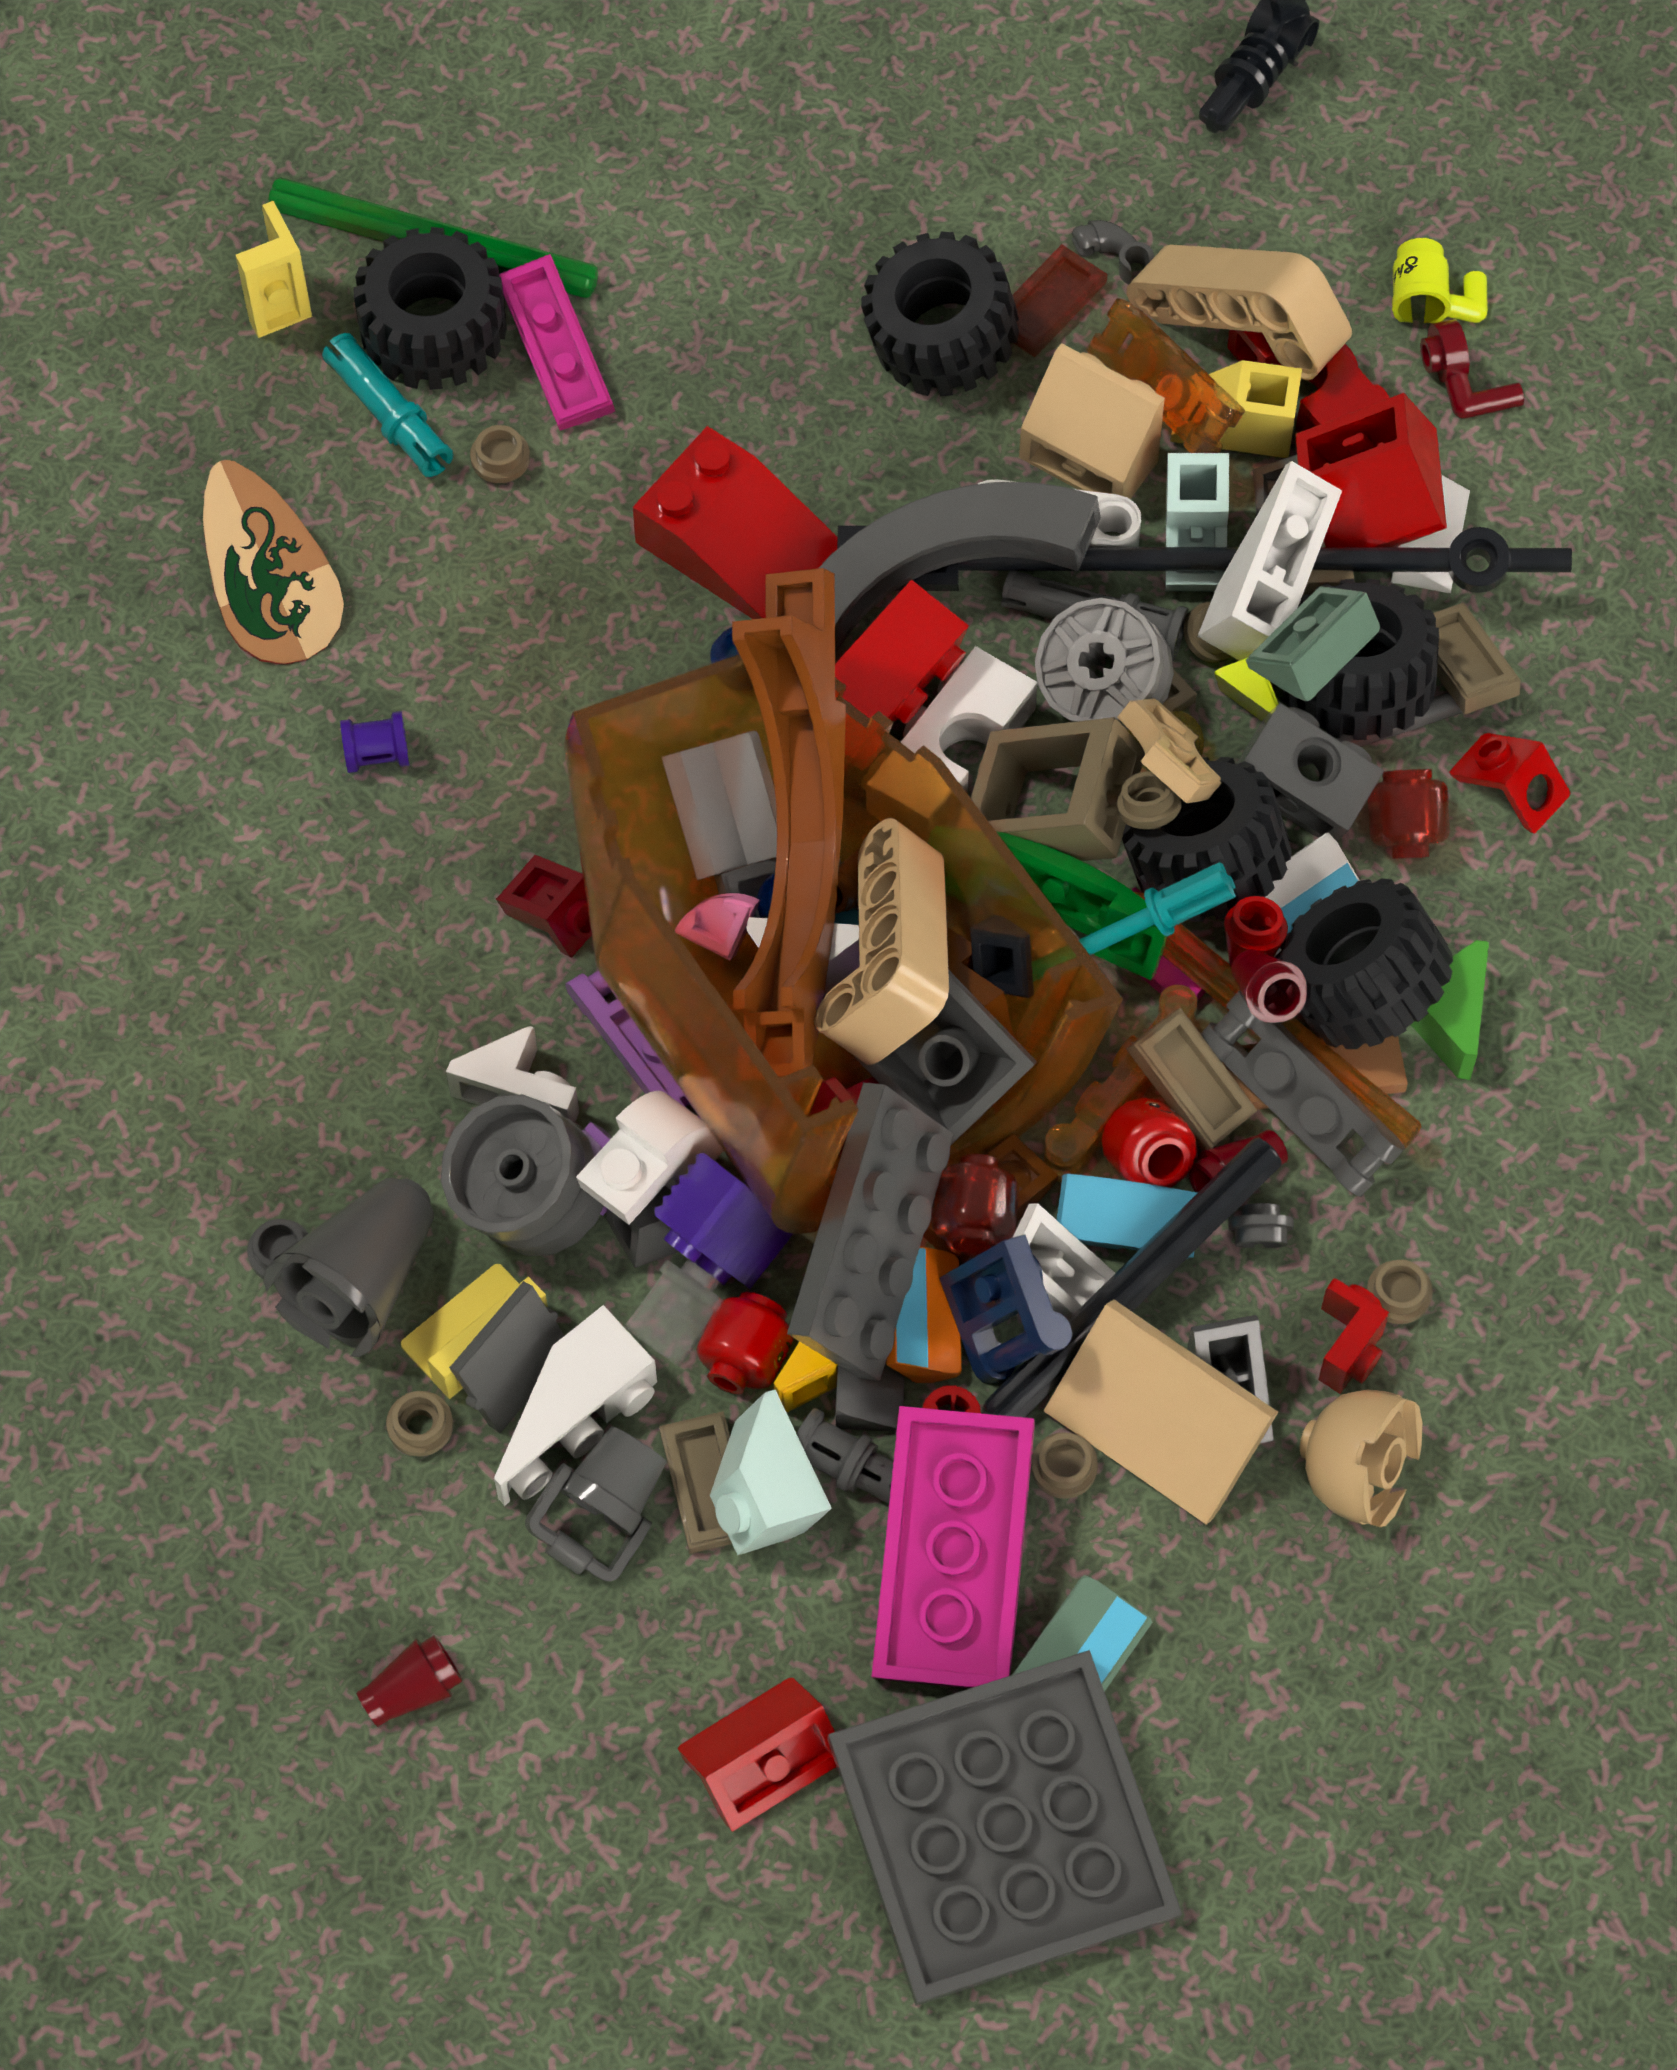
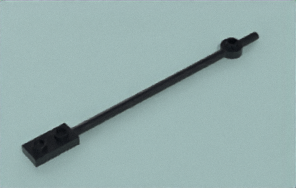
(1470, 542)

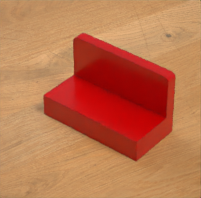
(762, 1752)

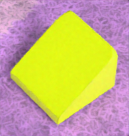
(1247, 688)

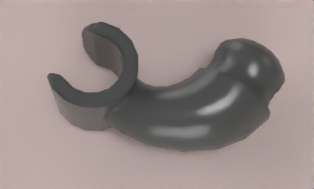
(1111, 238)

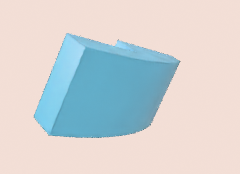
(1116, 1211)

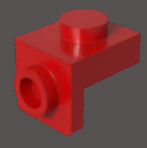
(1355, 1349)

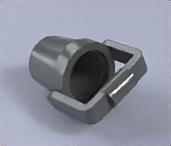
(609, 1481)

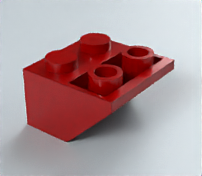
(1386, 470)

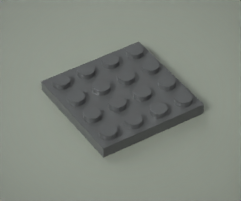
(1003, 1827)

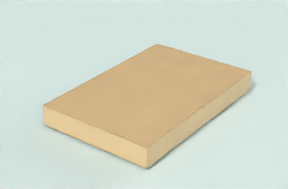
(1160, 1411)

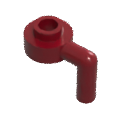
(1448, 355)

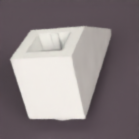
(585, 1372)

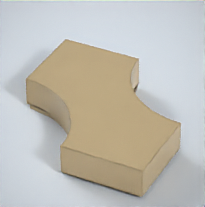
(1170, 750)

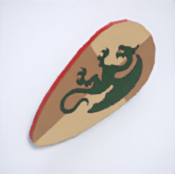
(267, 569)

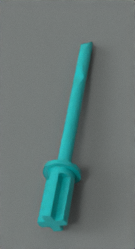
(1168, 907)

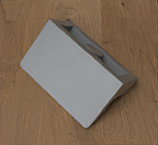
(724, 803)

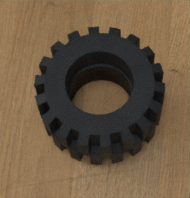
(934, 275)
(436, 344)
(1388, 677)
(1232, 827)
(1367, 962)

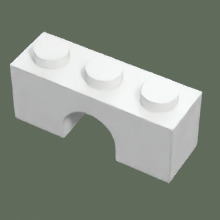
(970, 704)

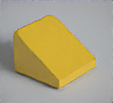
(805, 1377)

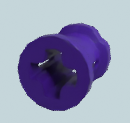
(374, 742)

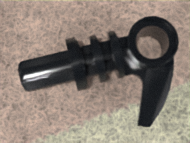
(1271, 41)

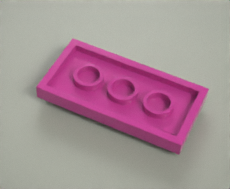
(953, 1547)

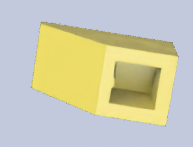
(1269, 403)

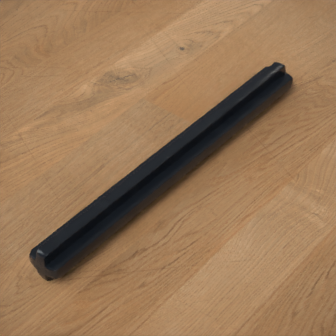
(1142, 1273)

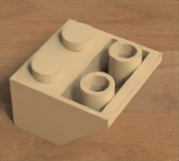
(1092, 426)

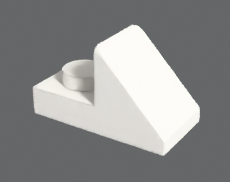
(503, 1070)

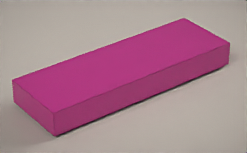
(555, 343)

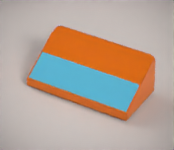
(926, 1333)

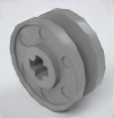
(1082, 640)

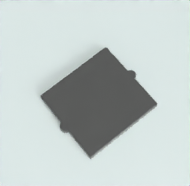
(508, 1357)

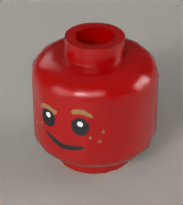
(1149, 1143)
(745, 1343)

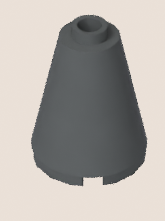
(353, 1266)

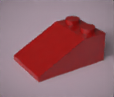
(729, 523)

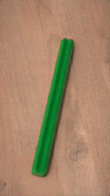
(383, 222)

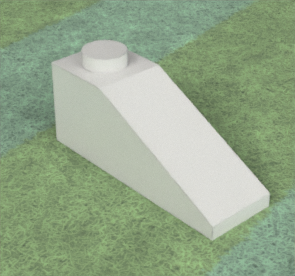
(1271, 563)

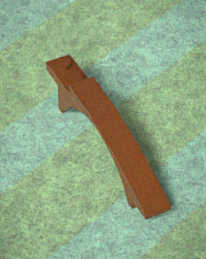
(794, 682)

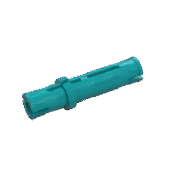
(400, 420)

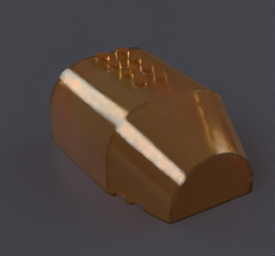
(682, 993)

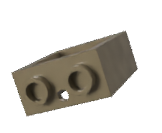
(1106, 761)

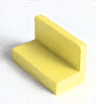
(274, 278)
(455, 1325)

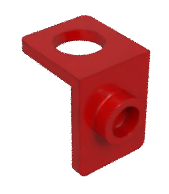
(1510, 766)

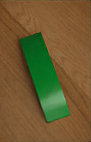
(1090, 902)

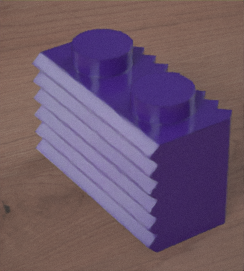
(720, 1224)

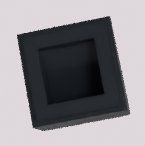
(1003, 955)

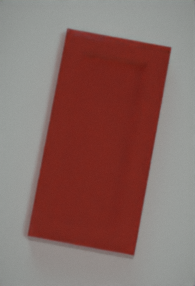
(1054, 297)

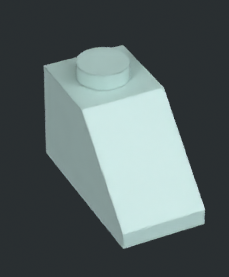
(766, 1480)

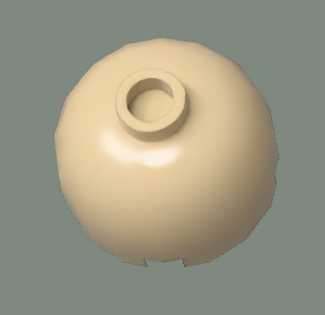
(1359, 1446)

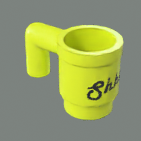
(1425, 271)

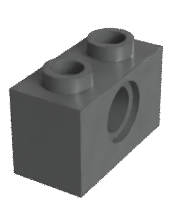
(1343, 770)

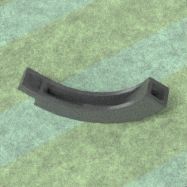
(956, 527)

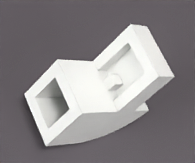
(646, 1154)

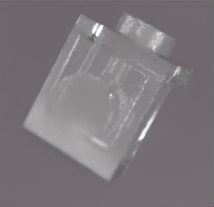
(676, 1310)

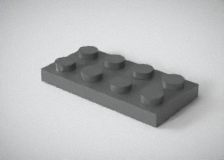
(871, 1232)

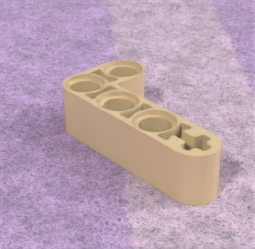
(1247, 291)
(900, 947)

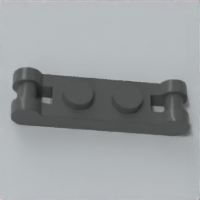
(1304, 1095)

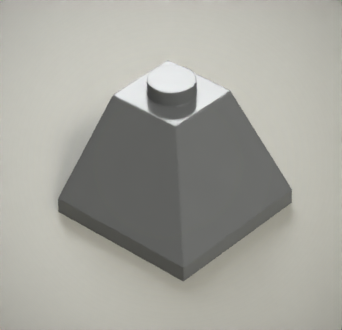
(955, 1063)

